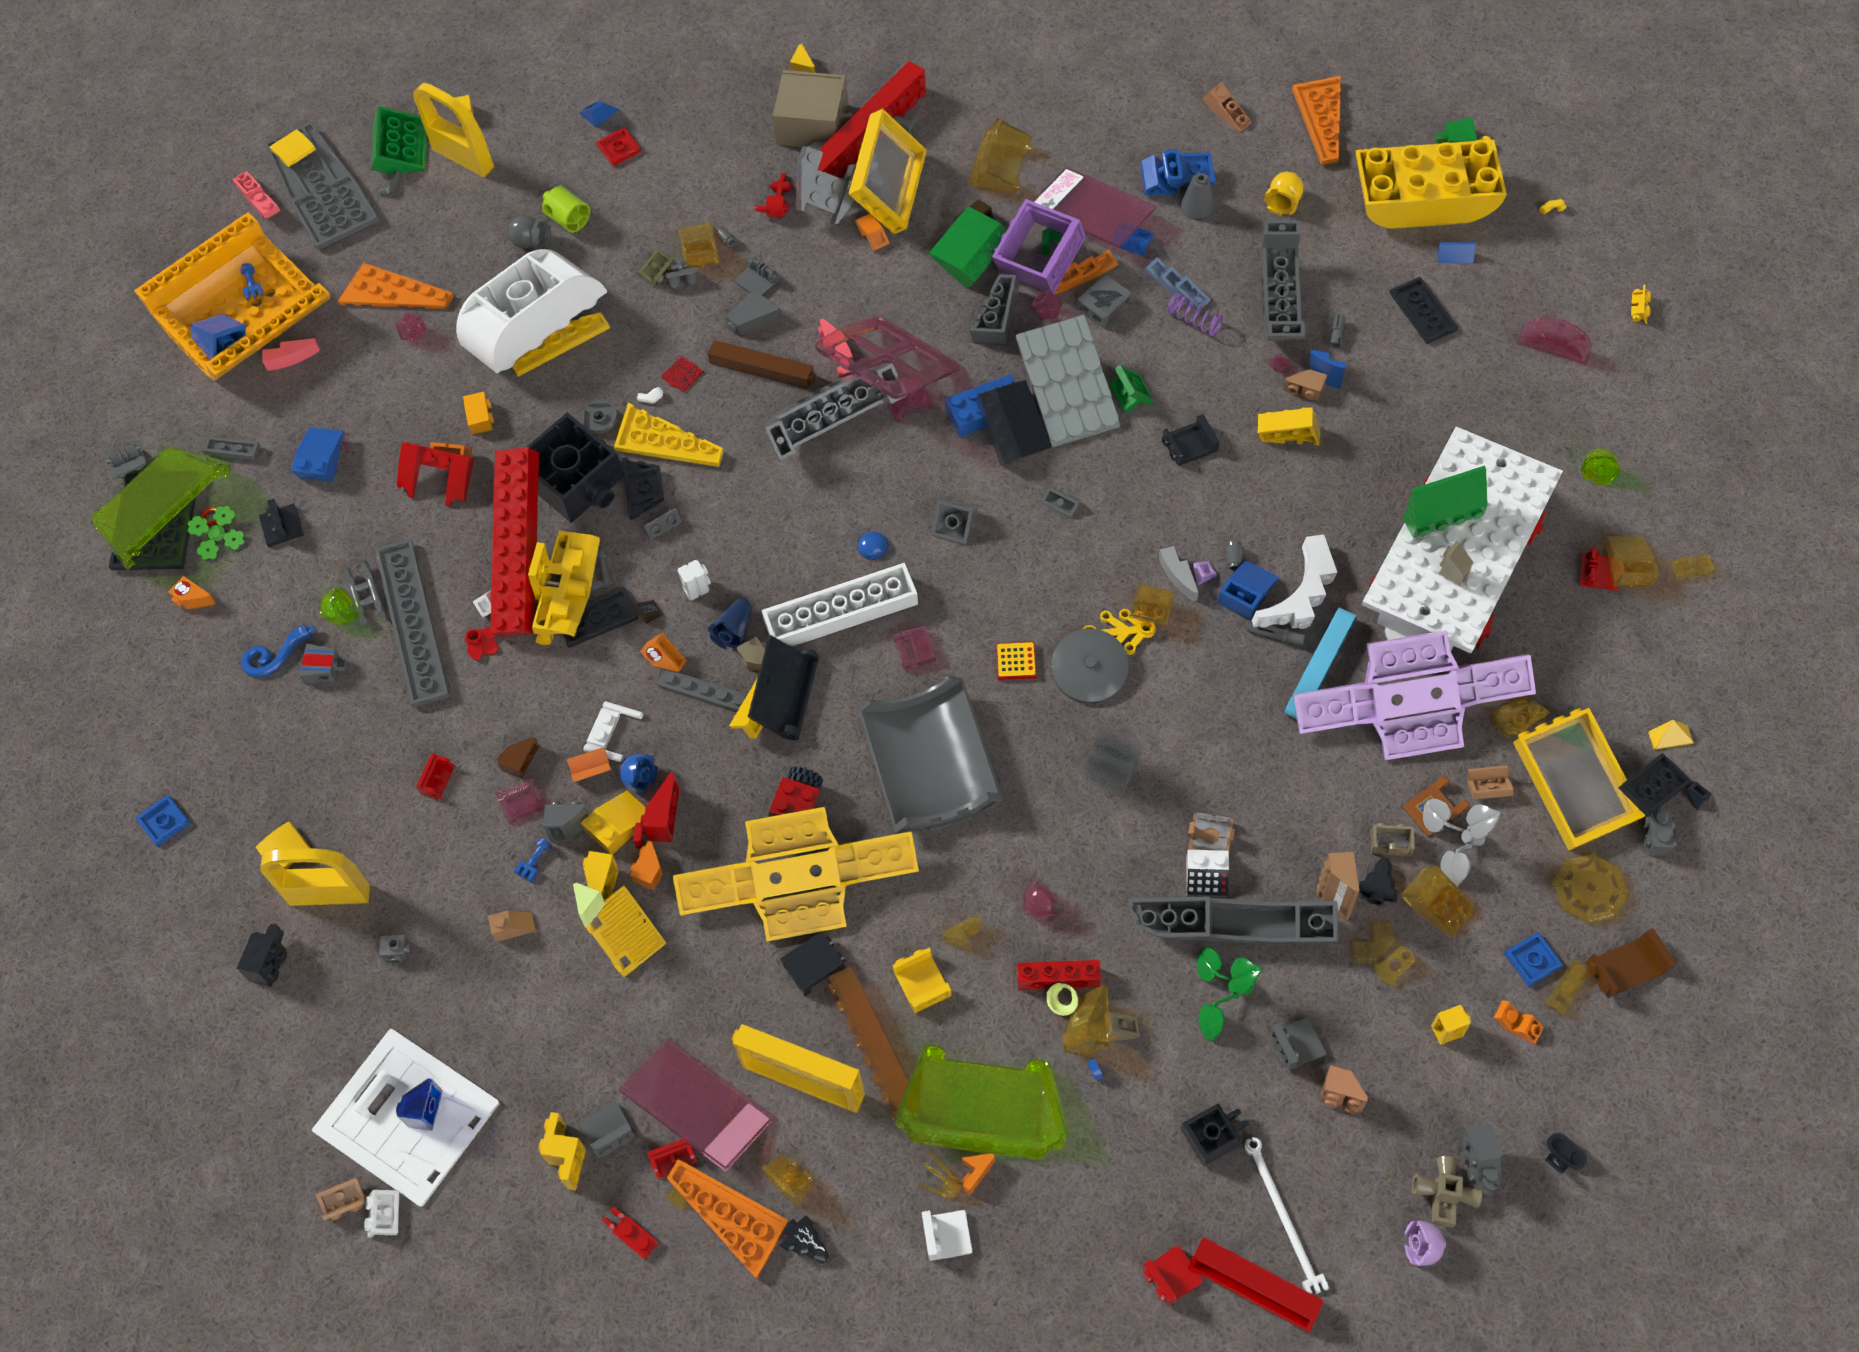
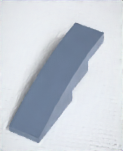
(1175, 283)

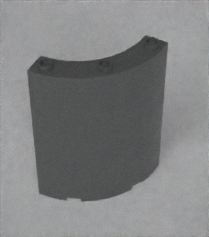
(930, 757)

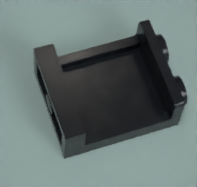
(1191, 441)
(813, 962)

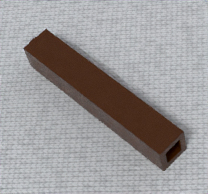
(761, 364)

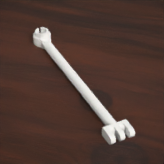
(1313, 1280)

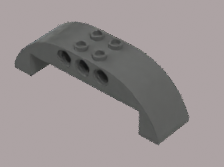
(1281, 281)
(826, 410)

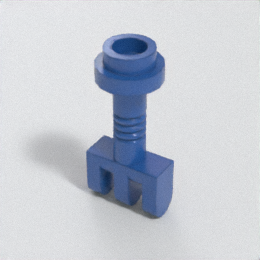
(247, 270)
(529, 867)

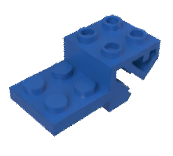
(1174, 171)

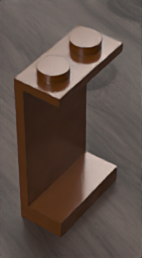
(1630, 964)

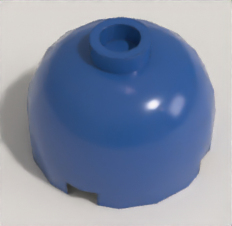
(638, 768)

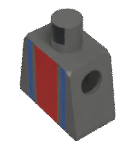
(320, 664)

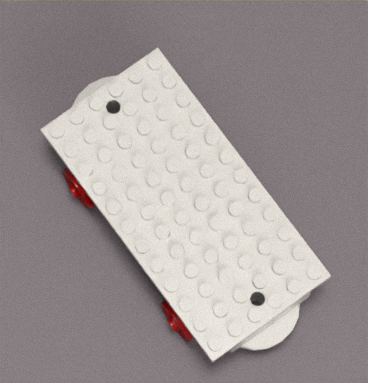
(1409, 583)

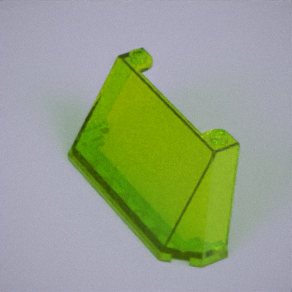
(154, 499)
(983, 1106)

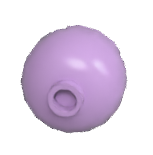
(1425, 1243)

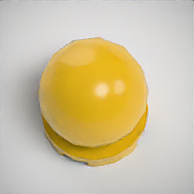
(1284, 193)

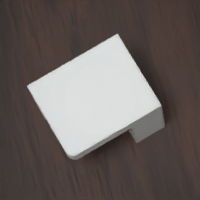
(483, 604)

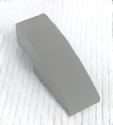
(1178, 572)

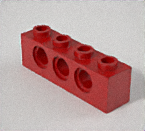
(1046, 974)

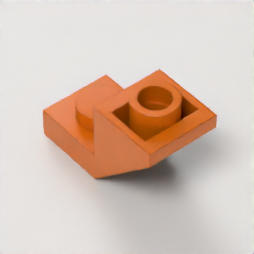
(873, 230)
(1520, 1024)

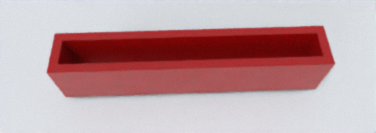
(1256, 1284)

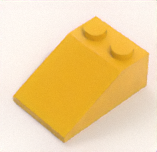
(614, 821)
(601, 873)

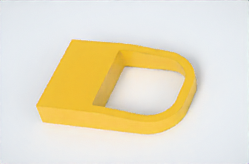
(462, 145)
(315, 886)

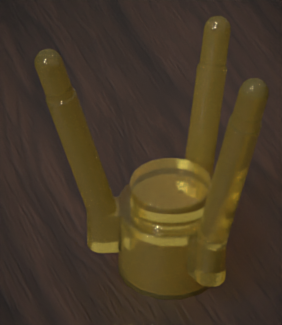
(950, 1186)

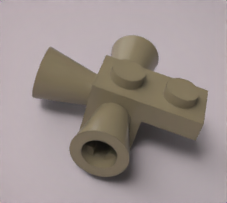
(1446, 1191)

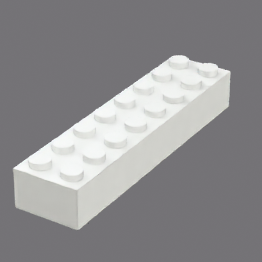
(841, 606)

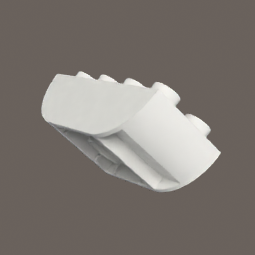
(524, 307)

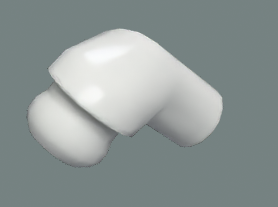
(652, 397)

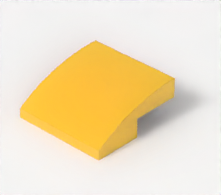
(292, 148)
(283, 838)

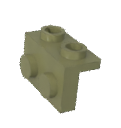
(656, 266)

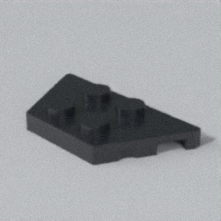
(642, 486)

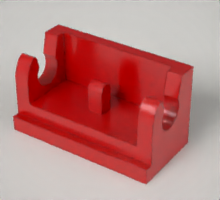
(435, 776)
(665, 1157)

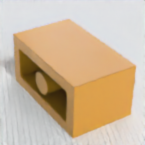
(478, 413)

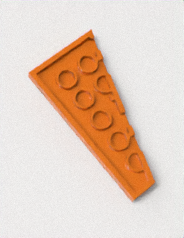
(1321, 113)
(388, 289)
(737, 1220)

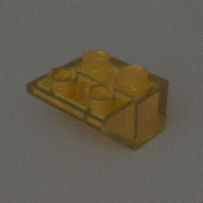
(1152, 604)
(1517, 716)

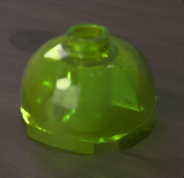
(1602, 464)
(334, 605)

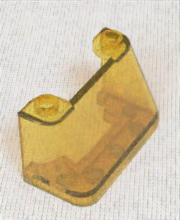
(1000, 158)

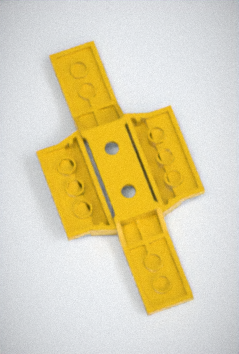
(802, 911)

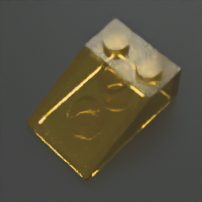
(1088, 1024)

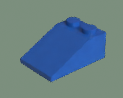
(318, 454)

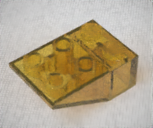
(698, 245)
(1631, 561)
(1439, 901)

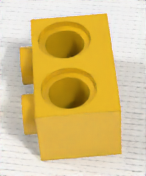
(1451, 1024)

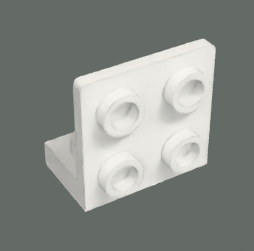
(946, 1234)

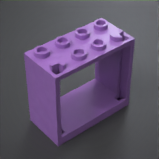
(1062, 257)

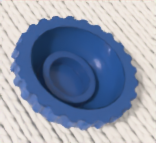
(872, 545)

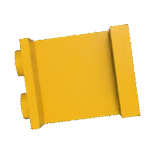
(921, 980)

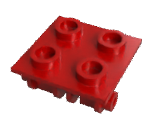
(1596, 571)

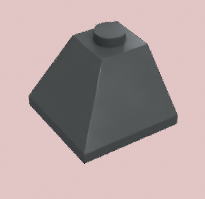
(954, 520)

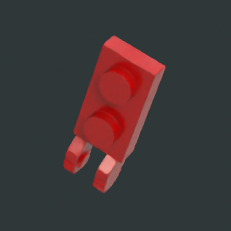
(631, 1234)

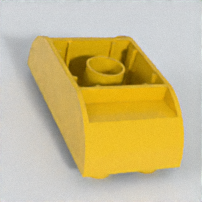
(1431, 183)

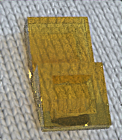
(1692, 567)

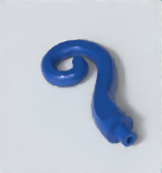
(293, 639)

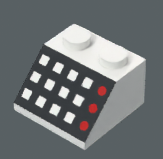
(1207, 873)

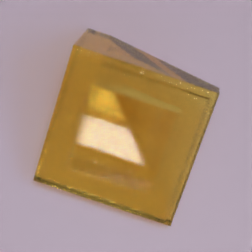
(677, 1199)

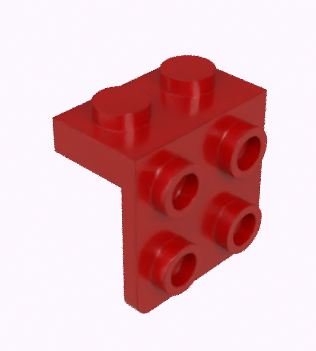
(1171, 1275)

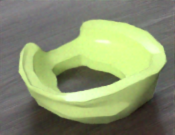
(1054, 1003)

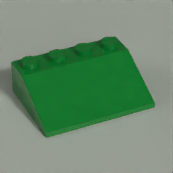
(398, 142)
(968, 246)
(1447, 502)

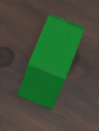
(1049, 235)

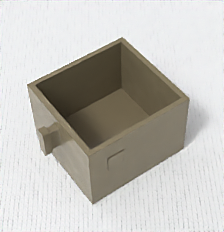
(809, 107)

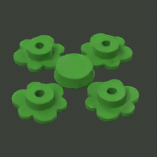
(216, 532)

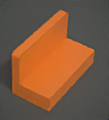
(588, 764)

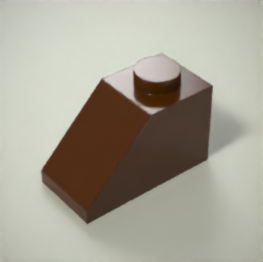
(518, 757)

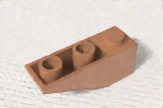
(1225, 106)

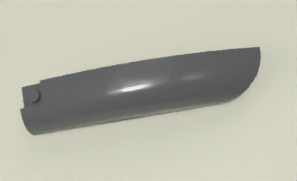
(1237, 920)

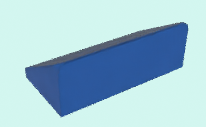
(1456, 252)

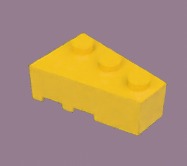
(1289, 425)

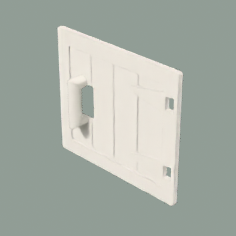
(383, 1142)

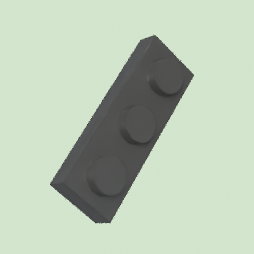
(231, 448)

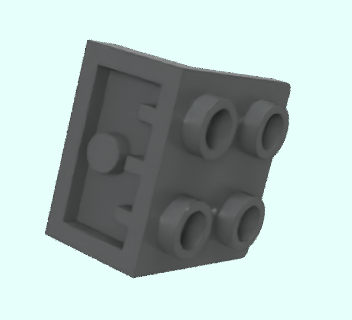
(1297, 1043)

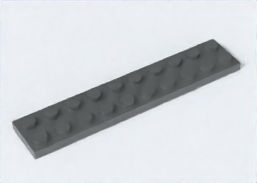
(412, 623)

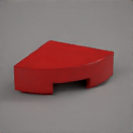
(638, 833)

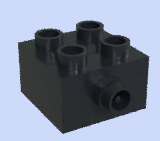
(575, 468)

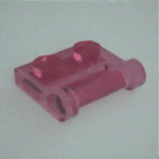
(920, 645)
(521, 806)

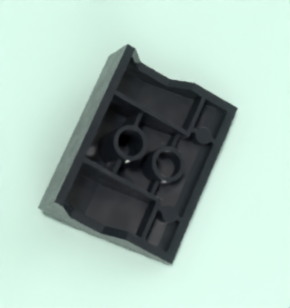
(1013, 422)

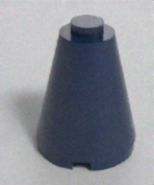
(731, 625)

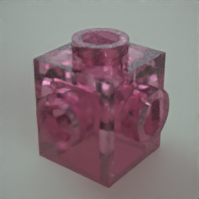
(1047, 305)
(410, 327)

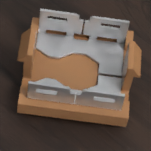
(1210, 832)

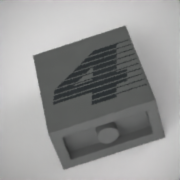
(1103, 300)

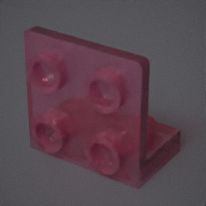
(915, 401)

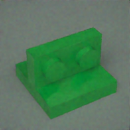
(1130, 389)

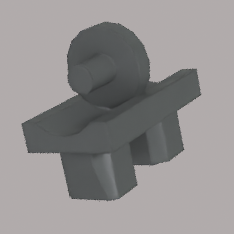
(690, 274)

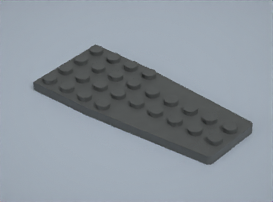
(323, 192)

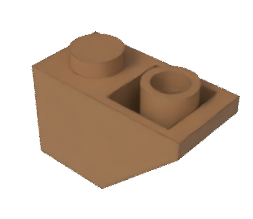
(1306, 384)

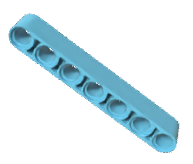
(1323, 656)

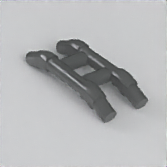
(355, 589)

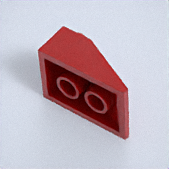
(661, 811)

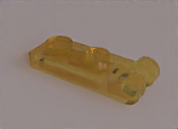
(1568, 986)

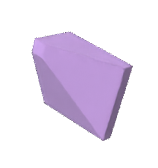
(1203, 571)

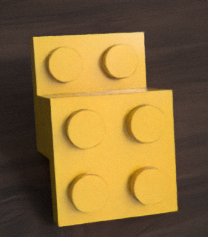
(562, 1151)

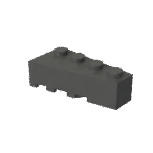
(996, 317)

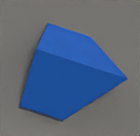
(598, 112)

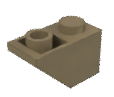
(1456, 564)
(752, 653)

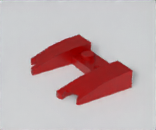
(458, 465)

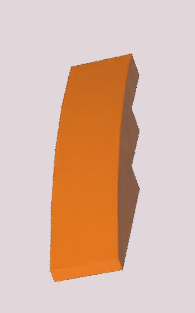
(1086, 271)

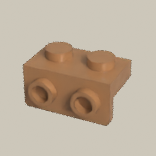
(1489, 782)
(341, 1198)

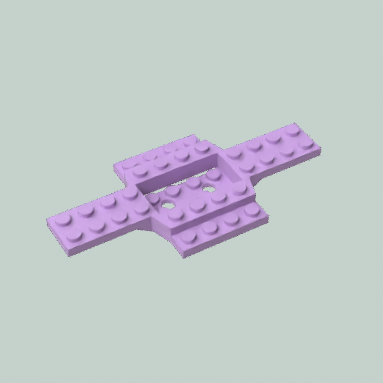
(1420, 721)

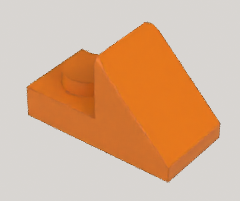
(980, 1166)

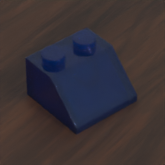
(420, 1105)

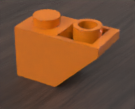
(647, 868)

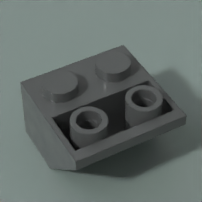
(564, 821)

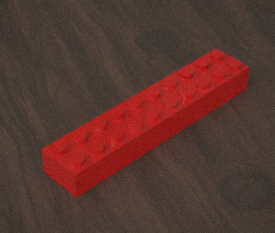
(894, 97)
(514, 541)

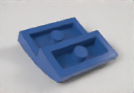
(1333, 369)

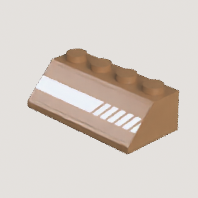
(1339, 882)

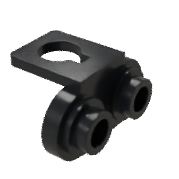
(1565, 1152)

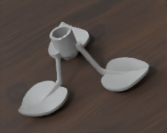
(1481, 821)

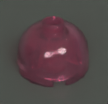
(1039, 902)

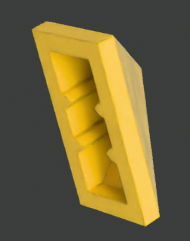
(1670, 735)

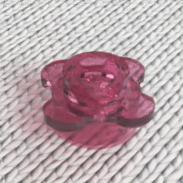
(1279, 367)

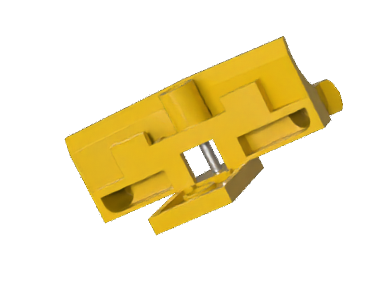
(562, 607)

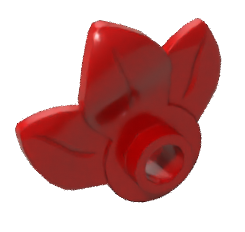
(482, 645)

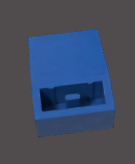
(1247, 589)

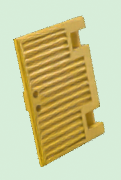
(624, 932)

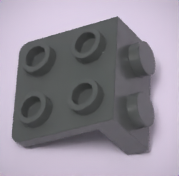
(607, 1129)

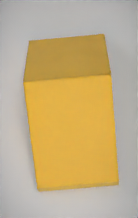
(801, 61)

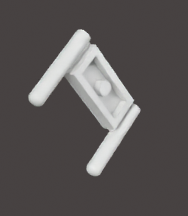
(604, 728)

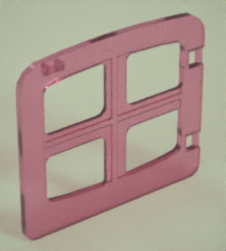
(898, 388)

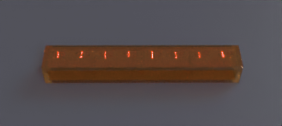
(869, 1037)

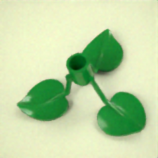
(1243, 974)

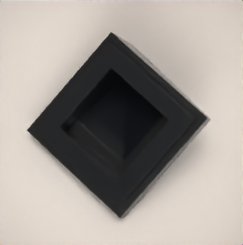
(1697, 794)

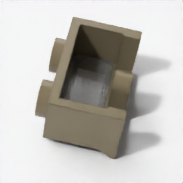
(1392, 839)

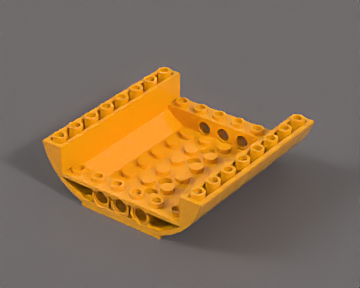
(211, 284)

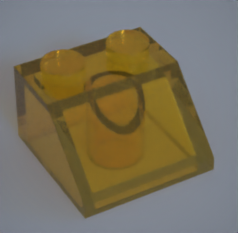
(788, 1178)

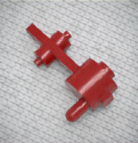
(776, 205)

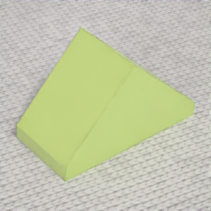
(588, 902)

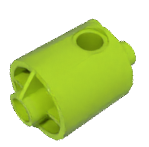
(565, 209)

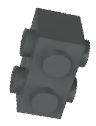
(1659, 833)

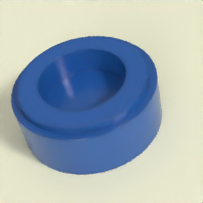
(1095, 1069)

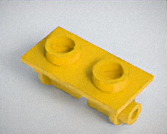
(1640, 298)

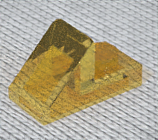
(958, 934)

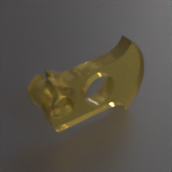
(1386, 974)

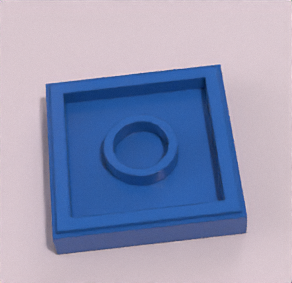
(162, 820)
(1533, 959)

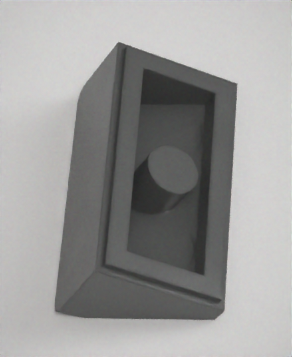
(1061, 502)

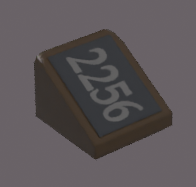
(648, 610)

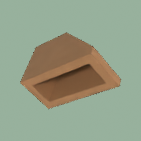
(511, 924)

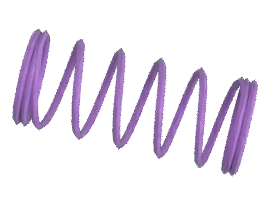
(1178, 302)

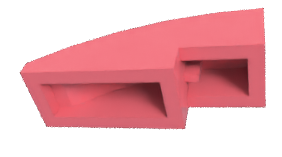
(289, 353)

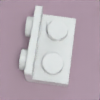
(382, 1212)

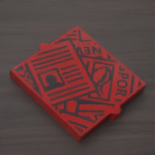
(682, 374)

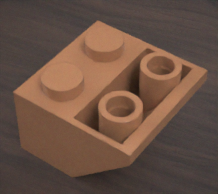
(1343, 1091)

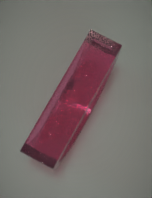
(1573, 347)

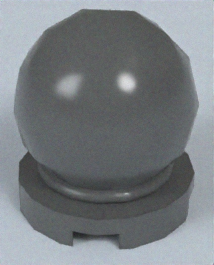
(528, 232)

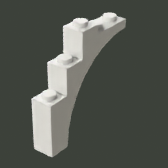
(1298, 607)

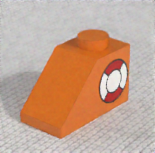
(189, 595)
(663, 653)

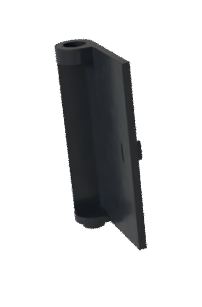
(783, 688)

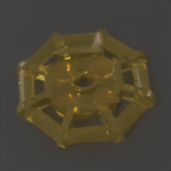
(1583, 896)

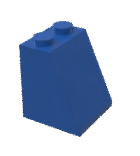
(216, 334)

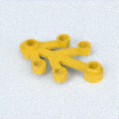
(1123, 631)

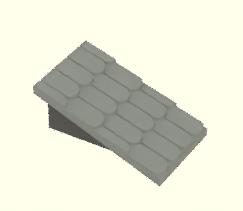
(1068, 381)

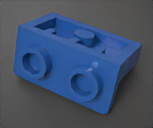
(1138, 242)

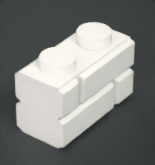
(694, 579)

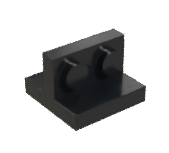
(280, 523)

